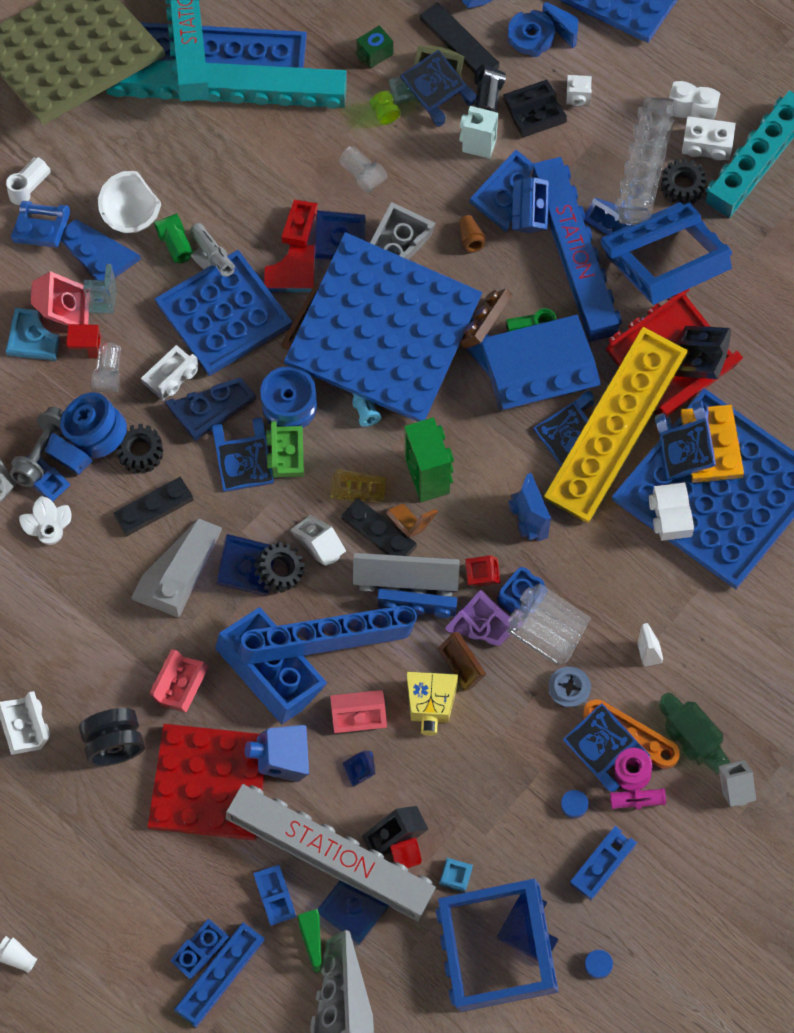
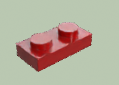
(299, 223)

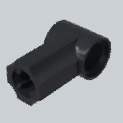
(489, 84)

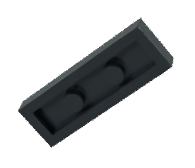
(153, 506)
(377, 529)

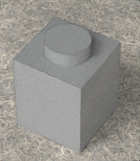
(737, 783)

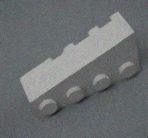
(402, 231)

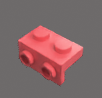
(178, 681)

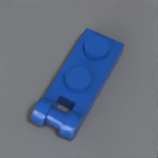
(602, 864)

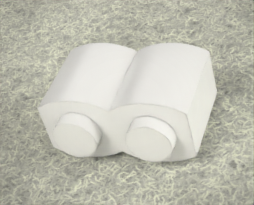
(694, 101)
(672, 511)

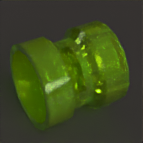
(383, 105)

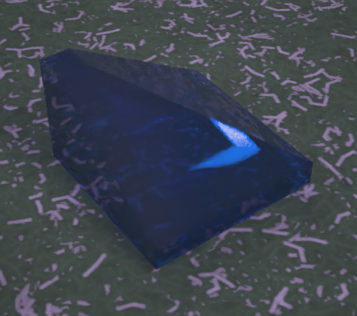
(360, 767)

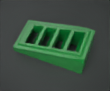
(310, 930)

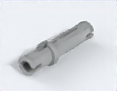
(216, 255)

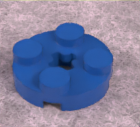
(526, 43)

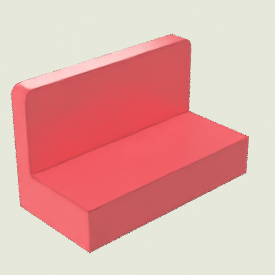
(358, 711)

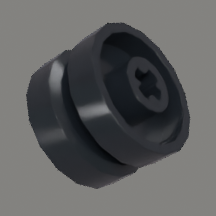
(111, 737)

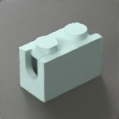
(479, 132)

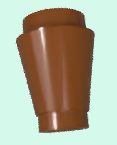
(471, 235)

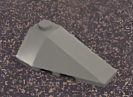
(343, 995)

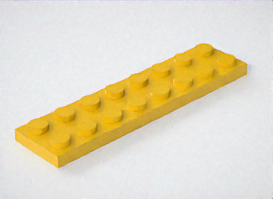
(615, 425)

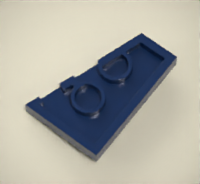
(211, 407)

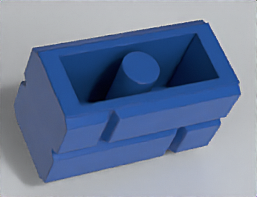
(530, 205)

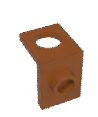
(408, 522)

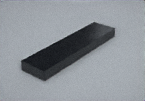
(457, 38)

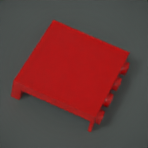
(669, 323)

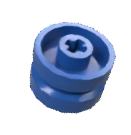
(288, 397)
(93, 425)

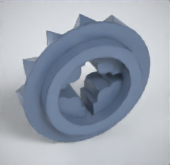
(580, 682)

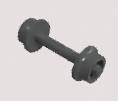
(26, 470)

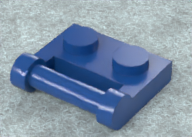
(40, 231)

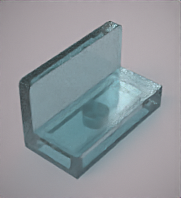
(101, 294)

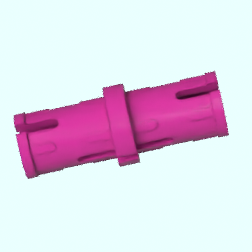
(652, 798)

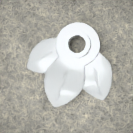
(46, 516)

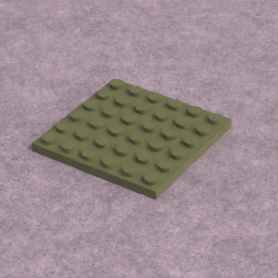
(71, 52)

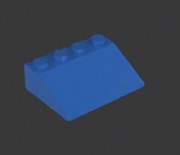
(540, 363)

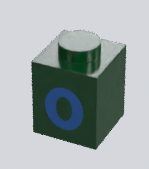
(374, 47)

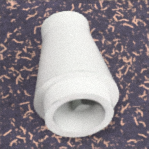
(16, 955)

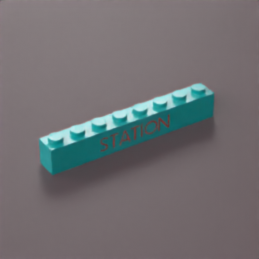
(188, 49)

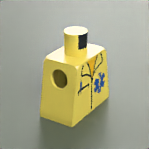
(431, 699)

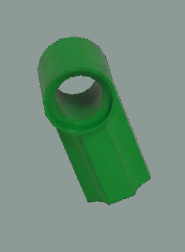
(172, 233)
(541, 315)

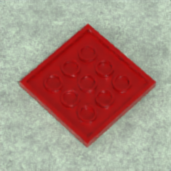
(199, 779)

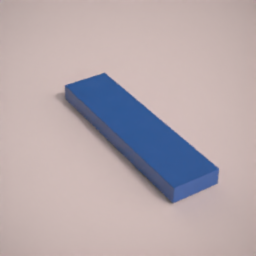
(650, 230)
(219, 975)

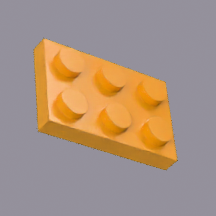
(724, 443)

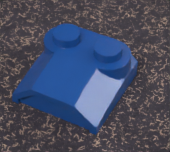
(530, 511)

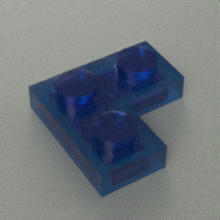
(518, 929)

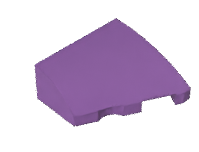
(481, 620)

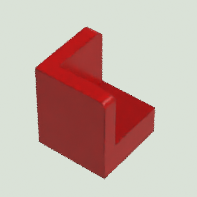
(84, 337)

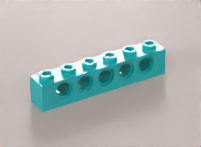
(729, 199)

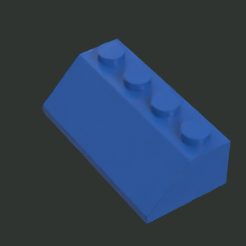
(281, 684)

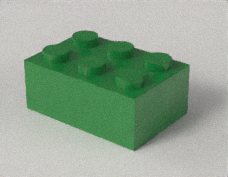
(428, 459)

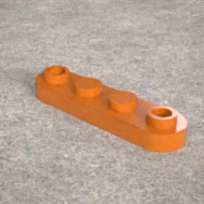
(650, 740)

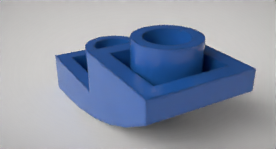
(200, 949)

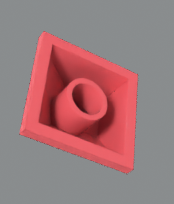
(60, 299)

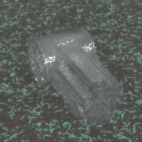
(367, 174)
(107, 375)

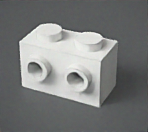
(708, 138)

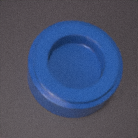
(574, 804)
(598, 964)

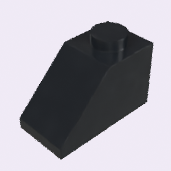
(395, 828)

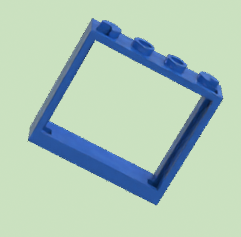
(683, 277)
(542, 943)

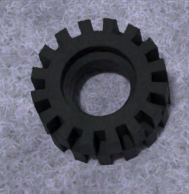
(683, 170)
(140, 462)
(288, 557)

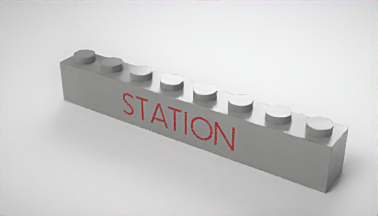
(330, 851)

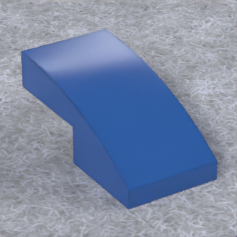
(52, 482)
(274, 895)

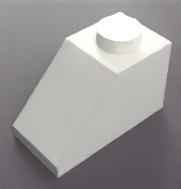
(319, 540)

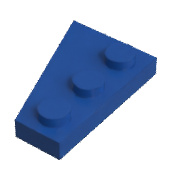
(97, 250)

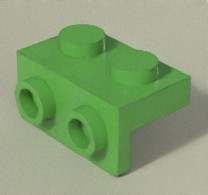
(287, 451)

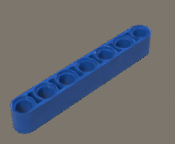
(318, 642)

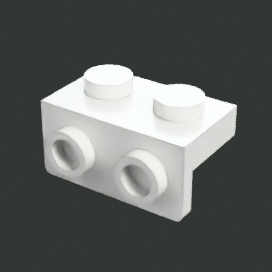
(170, 372)
(24, 724)

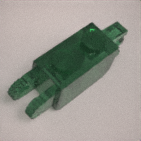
(694, 732)

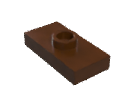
(461, 661)

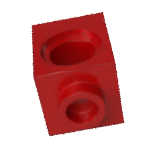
(482, 571)

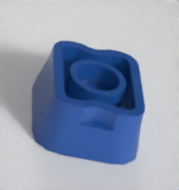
(67, 454)
(511, 592)

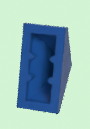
(564, 23)
(603, 216)

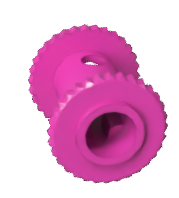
(637, 758)

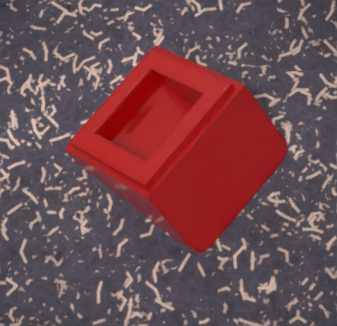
(406, 853)

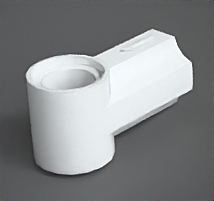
(26, 179)

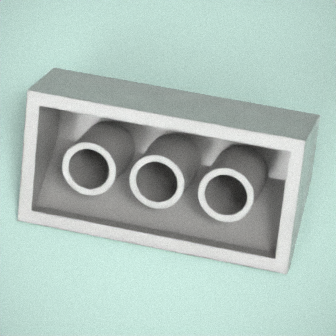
(406, 572)

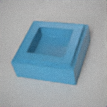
(455, 875)

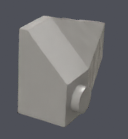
(174, 575)

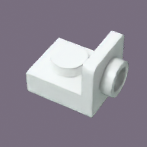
(578, 90)

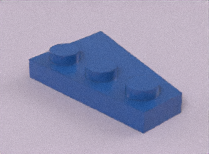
(495, 195)

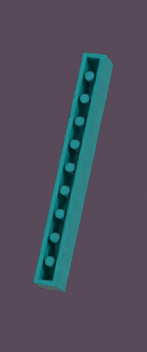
(244, 84)

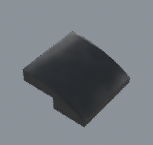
(534, 108)
(705, 353)

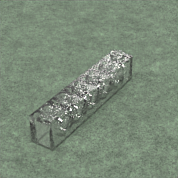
(646, 161)

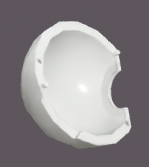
(128, 203)

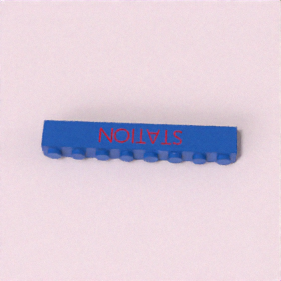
(576, 252)

